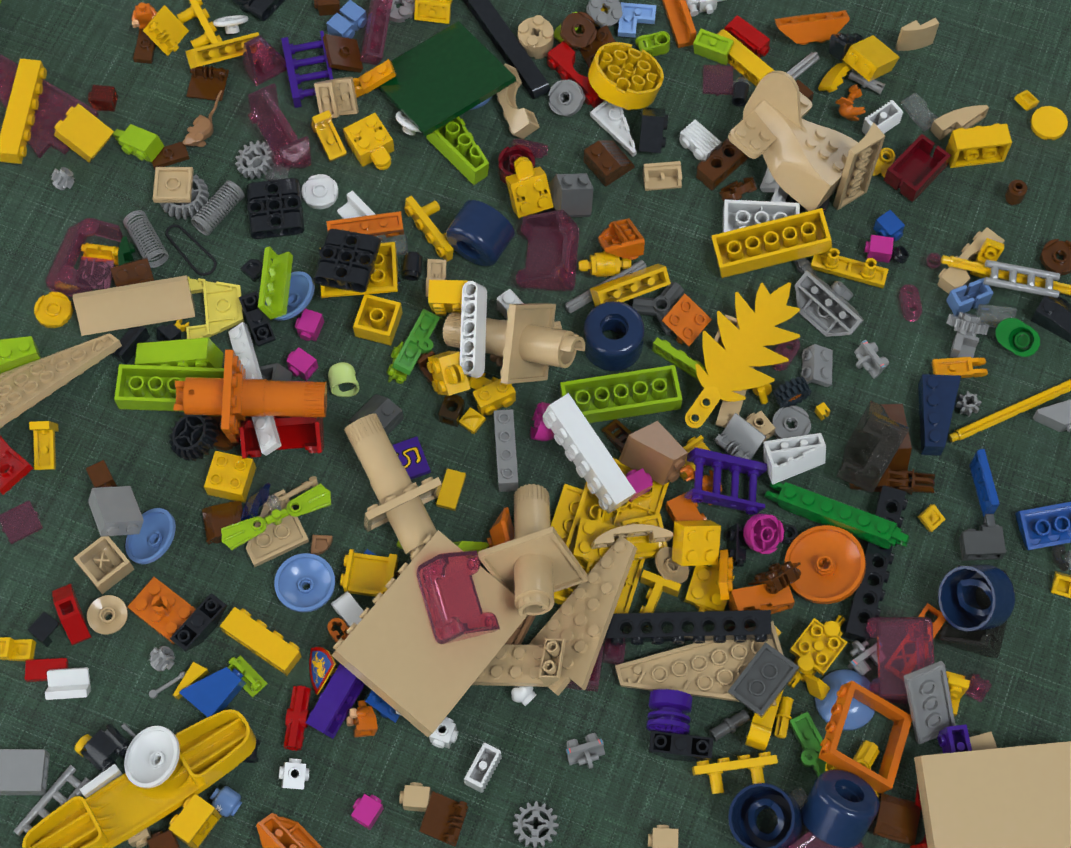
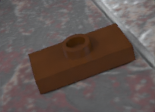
(144, 49)
(171, 155)

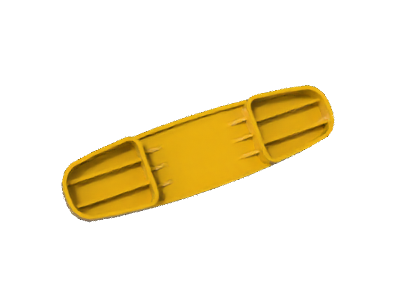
(123, 809)

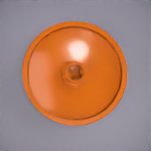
(829, 566)

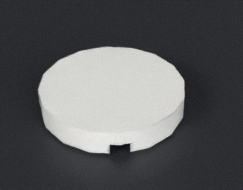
(320, 191)

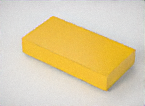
(451, 489)

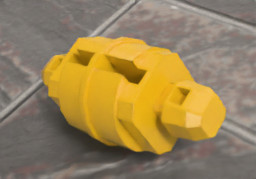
(604, 264)

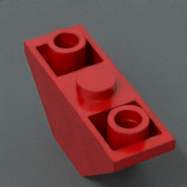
(70, 614)

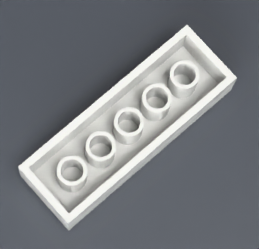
(588, 454)

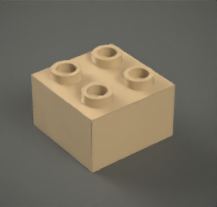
(104, 563)

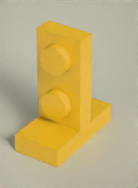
(328, 136)
(44, 444)
(658, 586)
(957, 686)

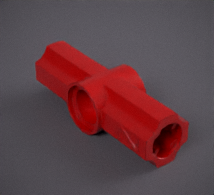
(296, 718)

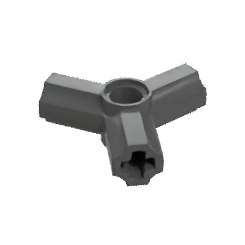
(667, 299)

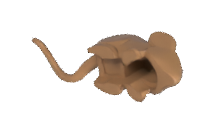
(202, 128)

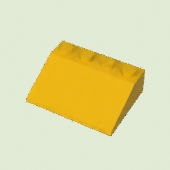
(381, 281)

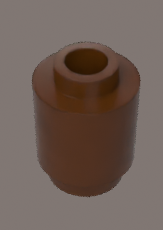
(1016, 192)

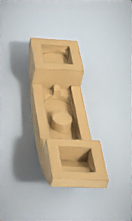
(655, 534)

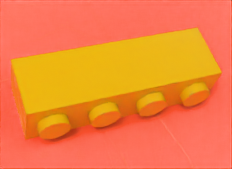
(218, 51)
(631, 285)
(261, 641)

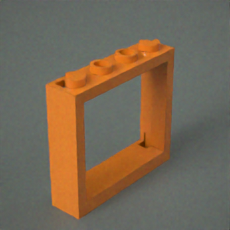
(902, 721)

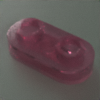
(538, 149)
(910, 301)
(788, 353)

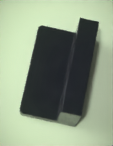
(129, 343)

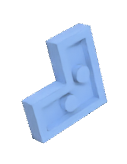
(635, 14)

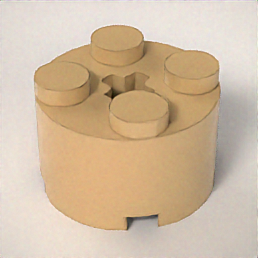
(536, 36)

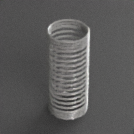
(223, 204)
(138, 224)

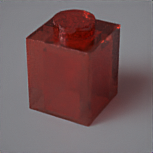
(103, 98)

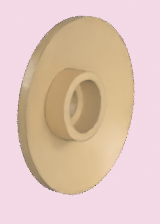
(668, 568)
(101, 608)

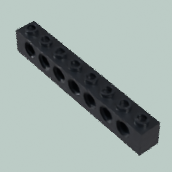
(678, 620)
(854, 628)

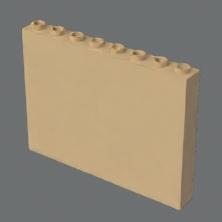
(398, 652)
(997, 797)

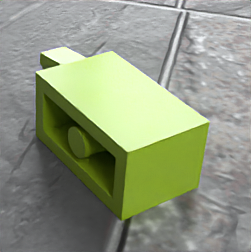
(139, 142)

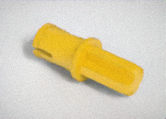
(783, 717)

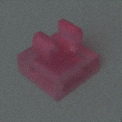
(614, 654)
(978, 687)

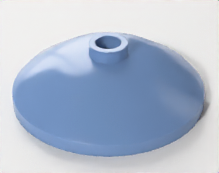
(300, 294)
(154, 537)
(304, 570)
(858, 713)

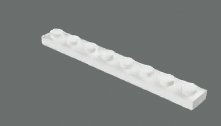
(243, 348)

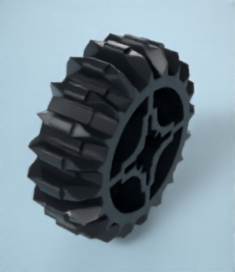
(199, 438)

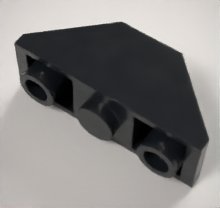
(841, 42)
(256, 319)
(200, 623)
(681, 746)

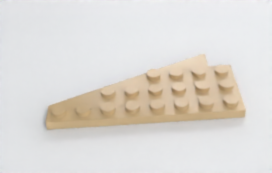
(39, 379)
(587, 615)
(695, 668)

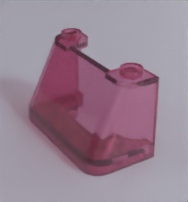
(550, 252)
(452, 597)
(902, 648)

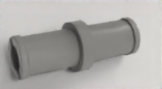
(874, 85)

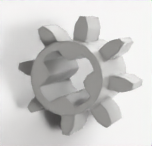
(62, 178)
(973, 404)
(162, 658)

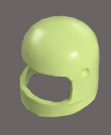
(339, 374)

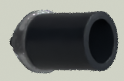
(740, 91)

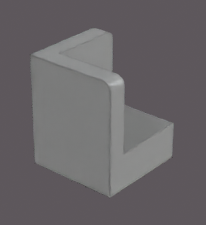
(963, 346)

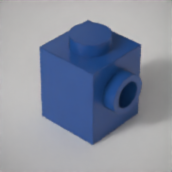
(889, 226)

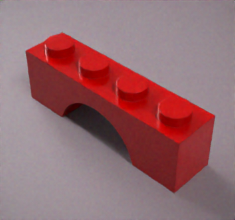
(562, 60)

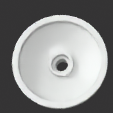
(146, 751)

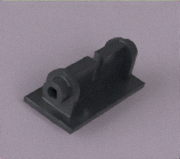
(734, 540)

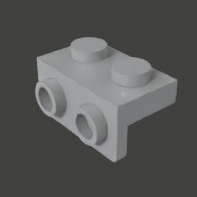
(817, 365)

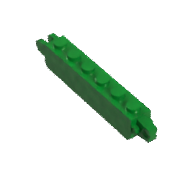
(834, 513)

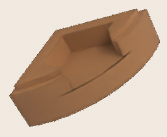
(320, 543)

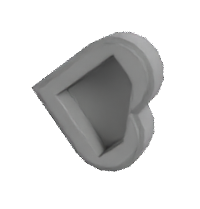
(842, 290)

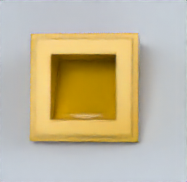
(1061, 584)
(816, 686)

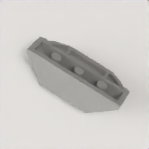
(825, 308)

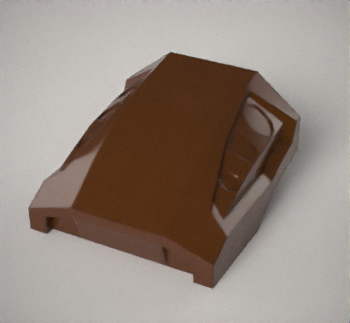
(220, 516)
(897, 819)

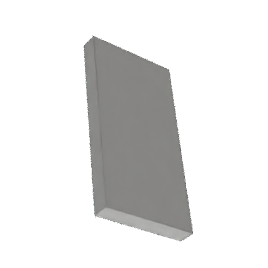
(929, 701)

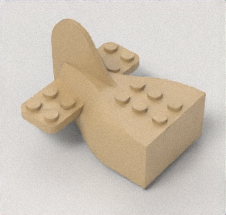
(799, 154)

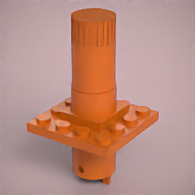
(241, 397)

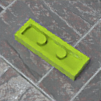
(676, 357)

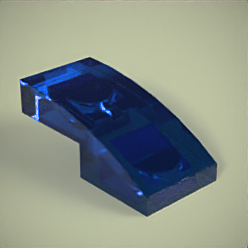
(257, 499)

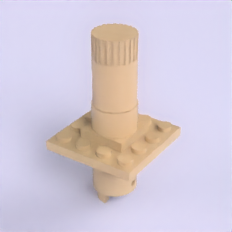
(524, 341)
(398, 497)
(536, 559)

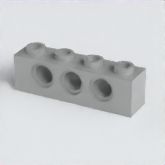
(506, 450)

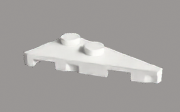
(612, 120)

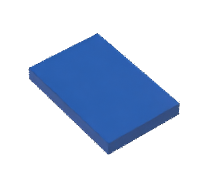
(984, 483)

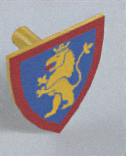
(320, 667)

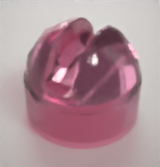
(935, 258)

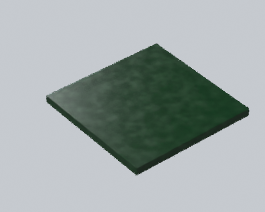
(445, 78)

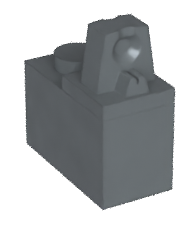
(983, 544)

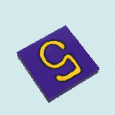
(412, 457)

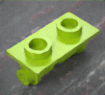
(393, 373)
(253, 680)

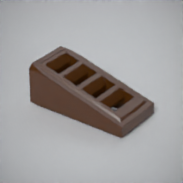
(618, 443)

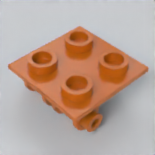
(686, 320)

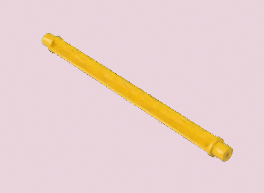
(981, 269)
(1010, 411)

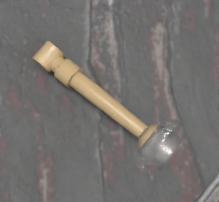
(275, 502)

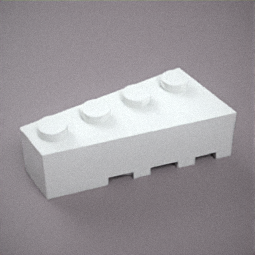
(746, 213)

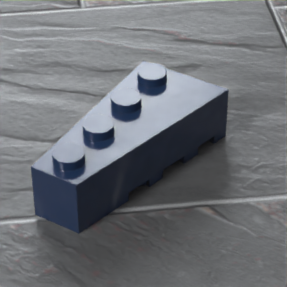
(936, 408)

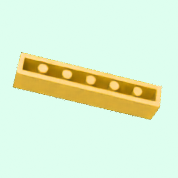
(21, 110)

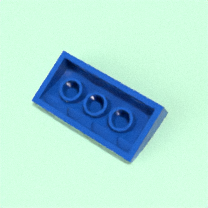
(1045, 525)

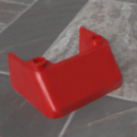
(292, 431)

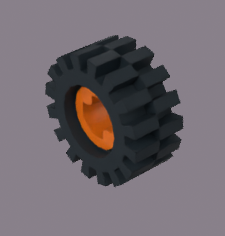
(792, 392)

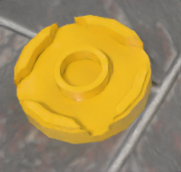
(1049, 123)
(53, 310)

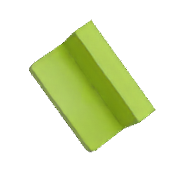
(712, 46)

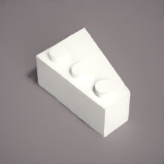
(793, 455)

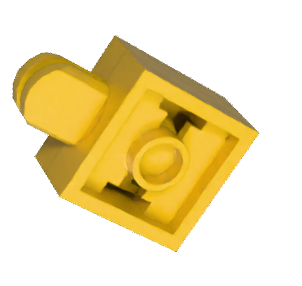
(370, 142)
(529, 187)
(447, 373)

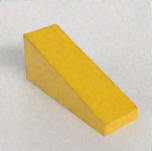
(193, 675)

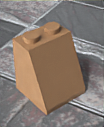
(655, 452)

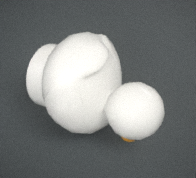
(523, 694)

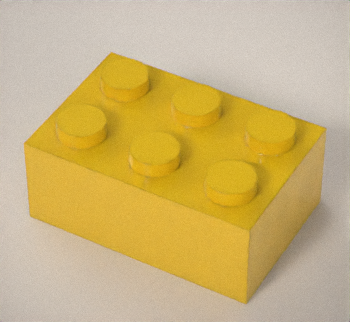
(978, 145)
(445, 296)

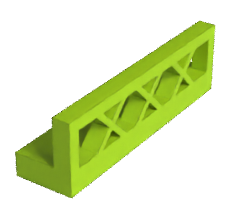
(277, 284)

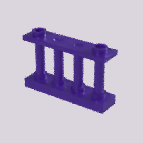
(293, 64)
(735, 465)

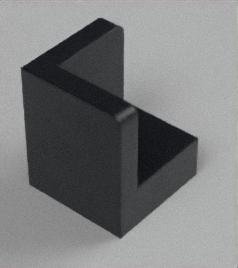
(43, 628)

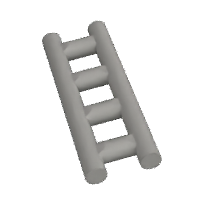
(1030, 272)
(53, 792)

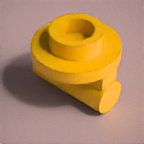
(762, 392)

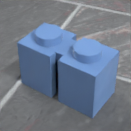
(346, 25)
(975, 293)

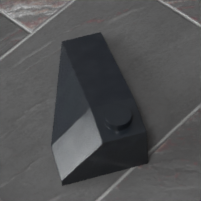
(1054, 316)

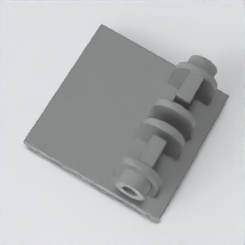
(740, 438)

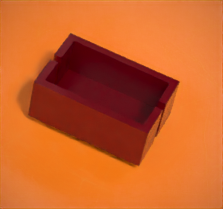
(916, 168)

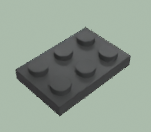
(763, 679)

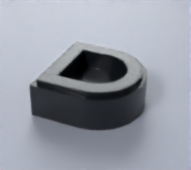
(252, 269)

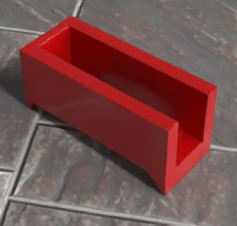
(748, 36)

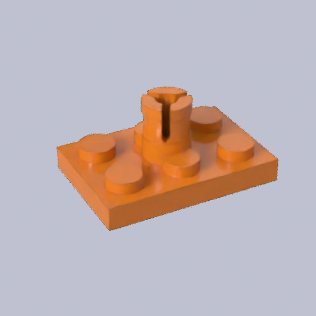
(161, 608)

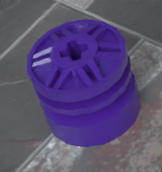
(669, 711)

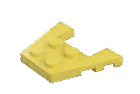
(221, 307)

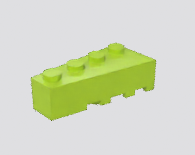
(17, 352)
(182, 353)

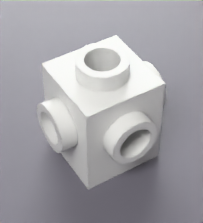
(448, 737)
(285, 774)

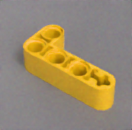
(761, 728)

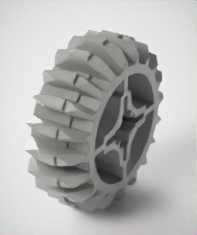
(198, 200)

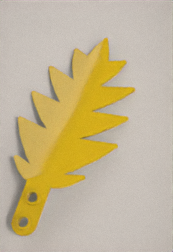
(744, 348)

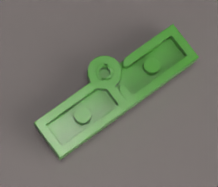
(417, 342)
(810, 741)

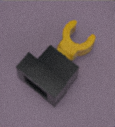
(171, 331)

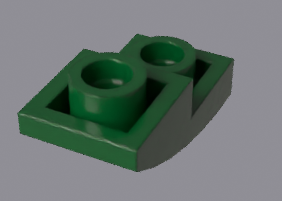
(125, 251)

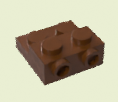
(132, 273)

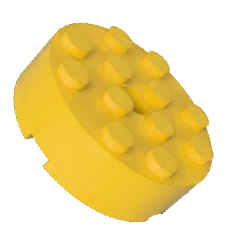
(625, 76)

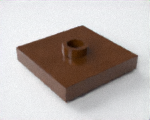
(342, 53)

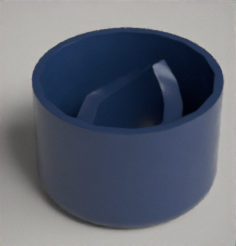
(479, 233)
(609, 353)
(959, 602)
(753, 800)
(840, 808)

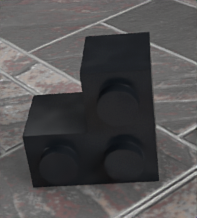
(653, 123)

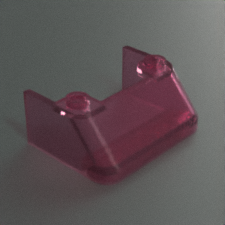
(276, 130)
(62, 273)

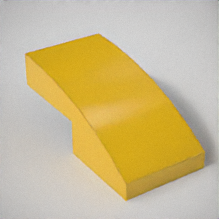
(17, 649)

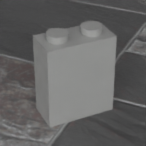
(115, 511)
(23, 771)

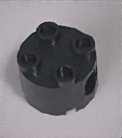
(105, 748)

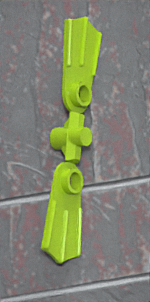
(243, 531)

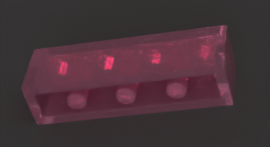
(376, 31)

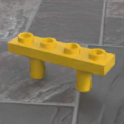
(196, 10)
(423, 222)
(851, 269)
(715, 770)

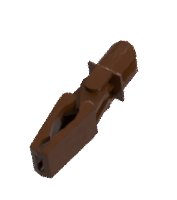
(900, 480)

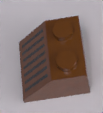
(607, 161)

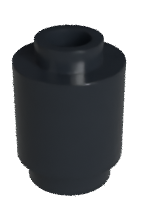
(412, 266)

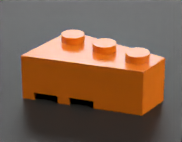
(760, 599)

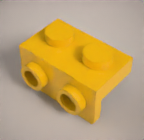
(494, 396)

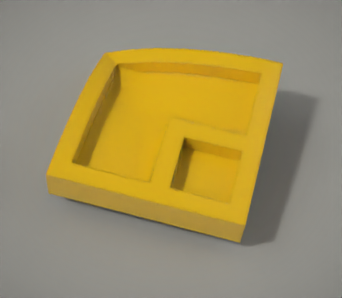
(644, 548)

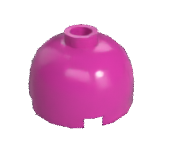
(540, 431)
(763, 533)

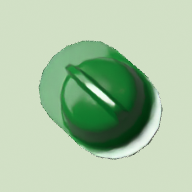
(1017, 337)

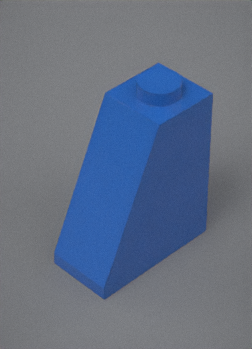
(215, 691)

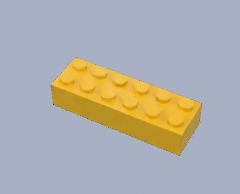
(772, 243)

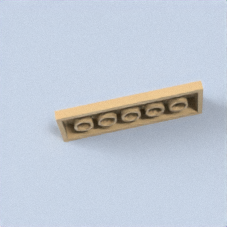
(859, 167)
(134, 305)

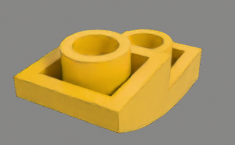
(834, 77)
(989, 251)

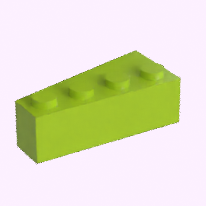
(460, 149)

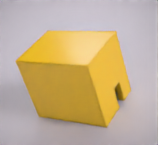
(821, 410)

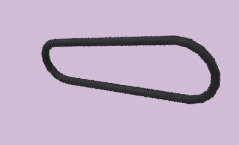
(199, 273)

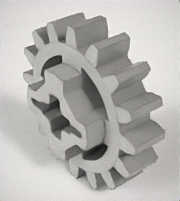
(254, 159)
(967, 324)
(544, 825)

